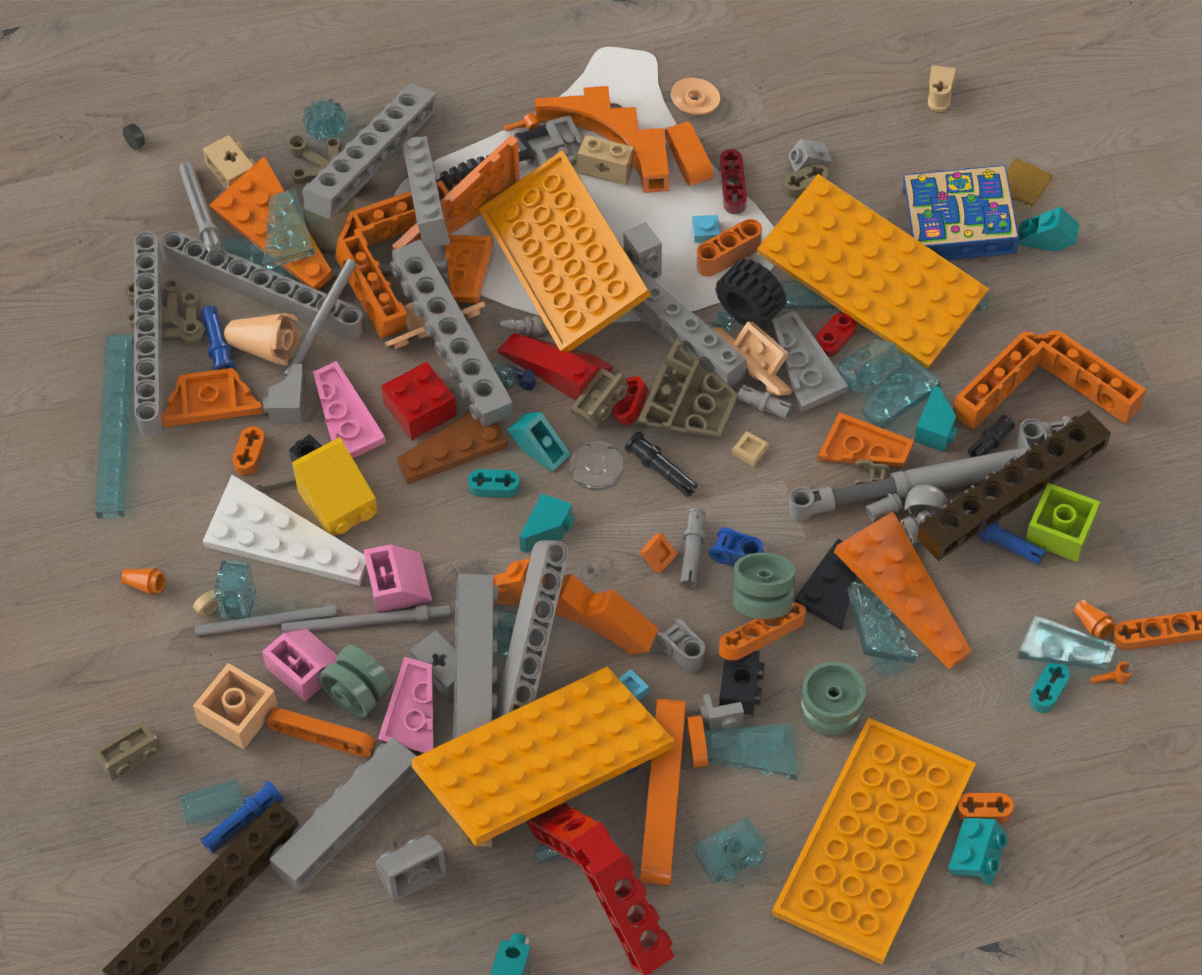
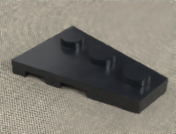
(826, 589)

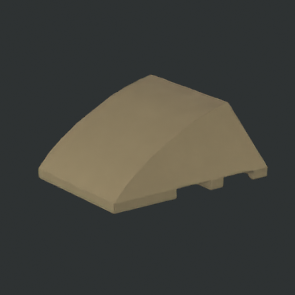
(687, 397)

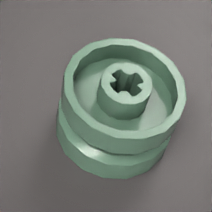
(763, 585)
(355, 681)
(833, 698)

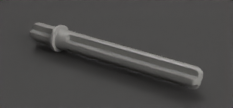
(208, 232)

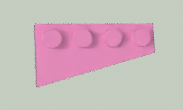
(346, 412)

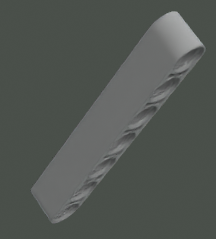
(528, 621)

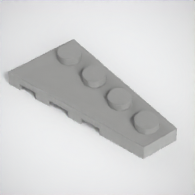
(807, 365)

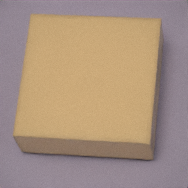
(750, 449)

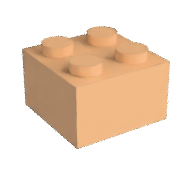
(235, 706)

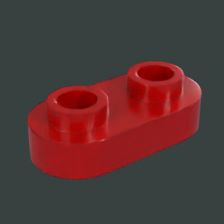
(837, 333)
(629, 408)

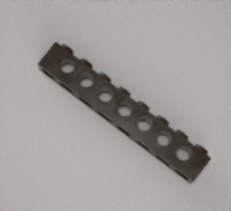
(943, 541)
(205, 896)

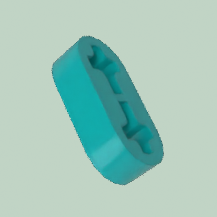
(493, 483)
(1055, 690)

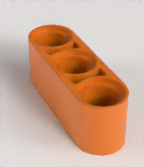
(689, 153)
(729, 247)

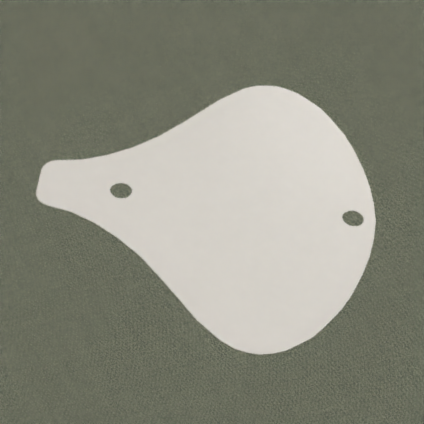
(631, 83)

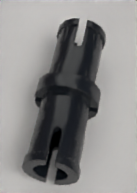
(991, 437)

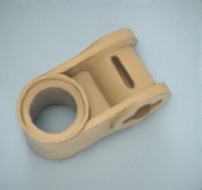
(940, 87)

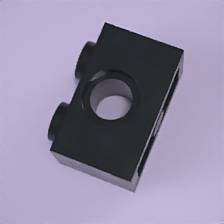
(746, 669)

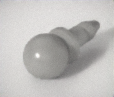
(529, 325)

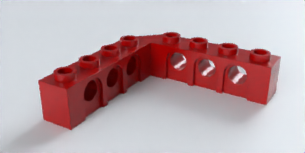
(604, 865)

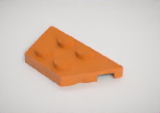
(209, 398)

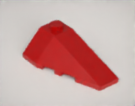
(564, 370)

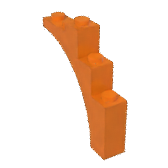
(617, 125)
(601, 612)

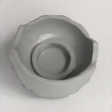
(925, 498)

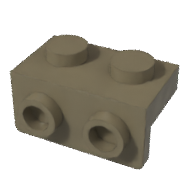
(600, 397)
(128, 750)

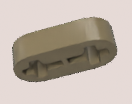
(803, 178)

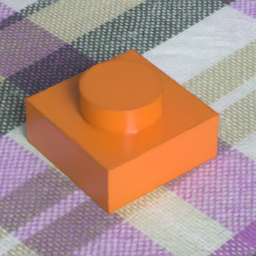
(658, 553)

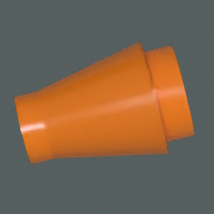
(146, 580)
(1095, 621)

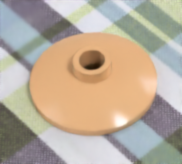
(695, 96)

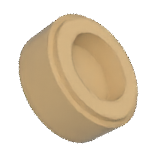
(206, 603)

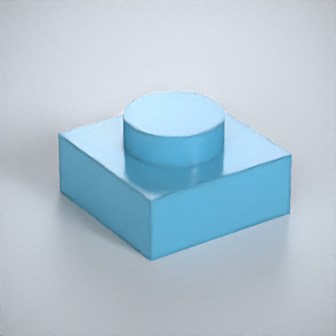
(705, 227)
(635, 684)

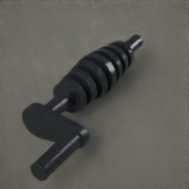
(526, 153)

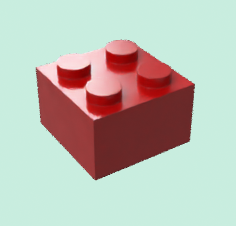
(419, 400)

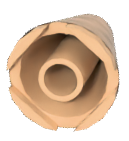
(266, 336)

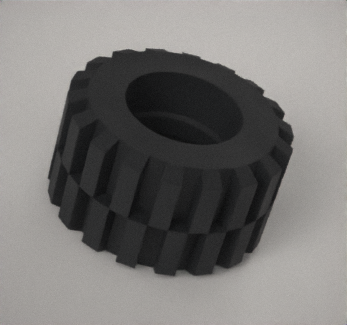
(750, 293)

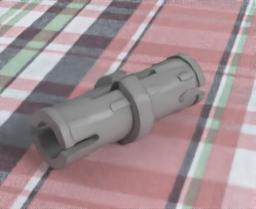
(765, 402)

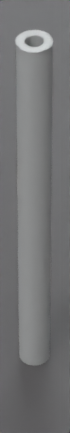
(322, 314)
(265, 620)

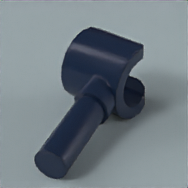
(527, 379)

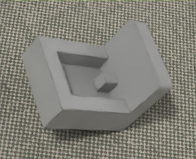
(807, 153)
(721, 717)

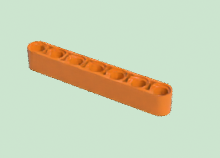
(663, 797)

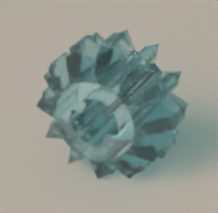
(324, 119)

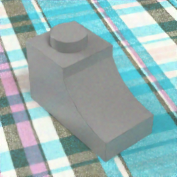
(287, 398)

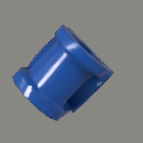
(734, 546)

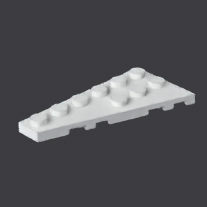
(266, 531)

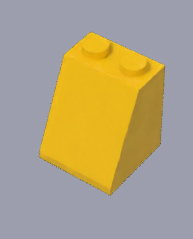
(334, 488)

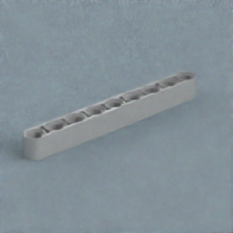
(260, 284)
(148, 334)

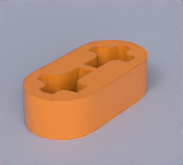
(254, 452)
(697, 741)
(985, 806)

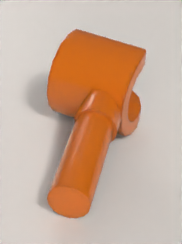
(529, 121)
(1116, 675)

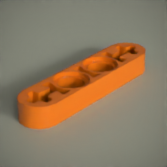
(1164, 624)
(737, 644)
(321, 732)

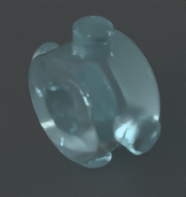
(723, 320)

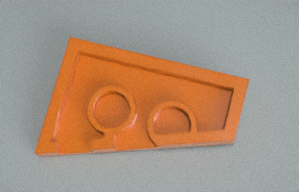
(468, 265)
(858, 440)

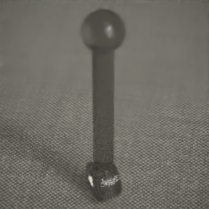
(263, 489)

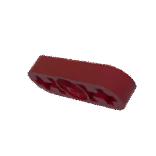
(727, 189)

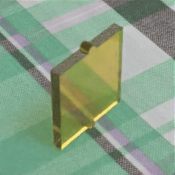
(1026, 182)

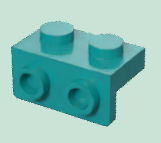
(978, 849)

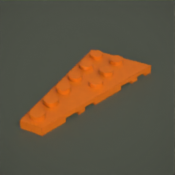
(479, 187)
(246, 210)
(896, 575)

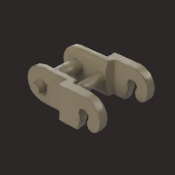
(872, 468)

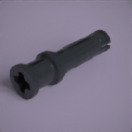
(652, 457)

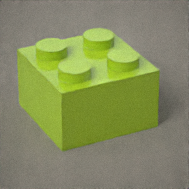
(1062, 522)

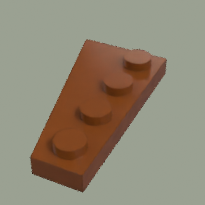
(451, 447)

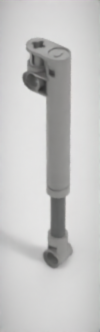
(943, 475)

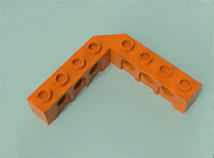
(367, 227)
(1060, 357)

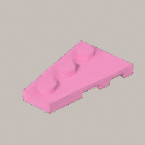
(411, 708)

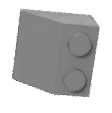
(411, 867)

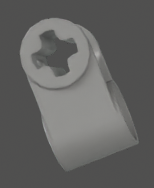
(680, 643)

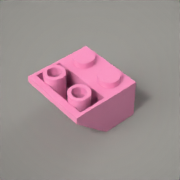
(396, 578)
(298, 660)

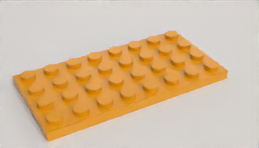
(564, 252)
(872, 271)
(541, 755)
(874, 840)

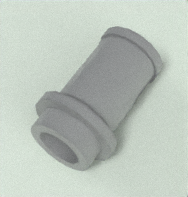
(884, 507)

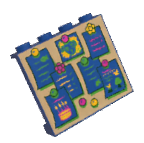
(962, 212)

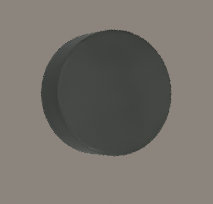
(133, 136)

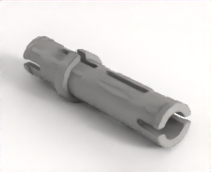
(693, 538)

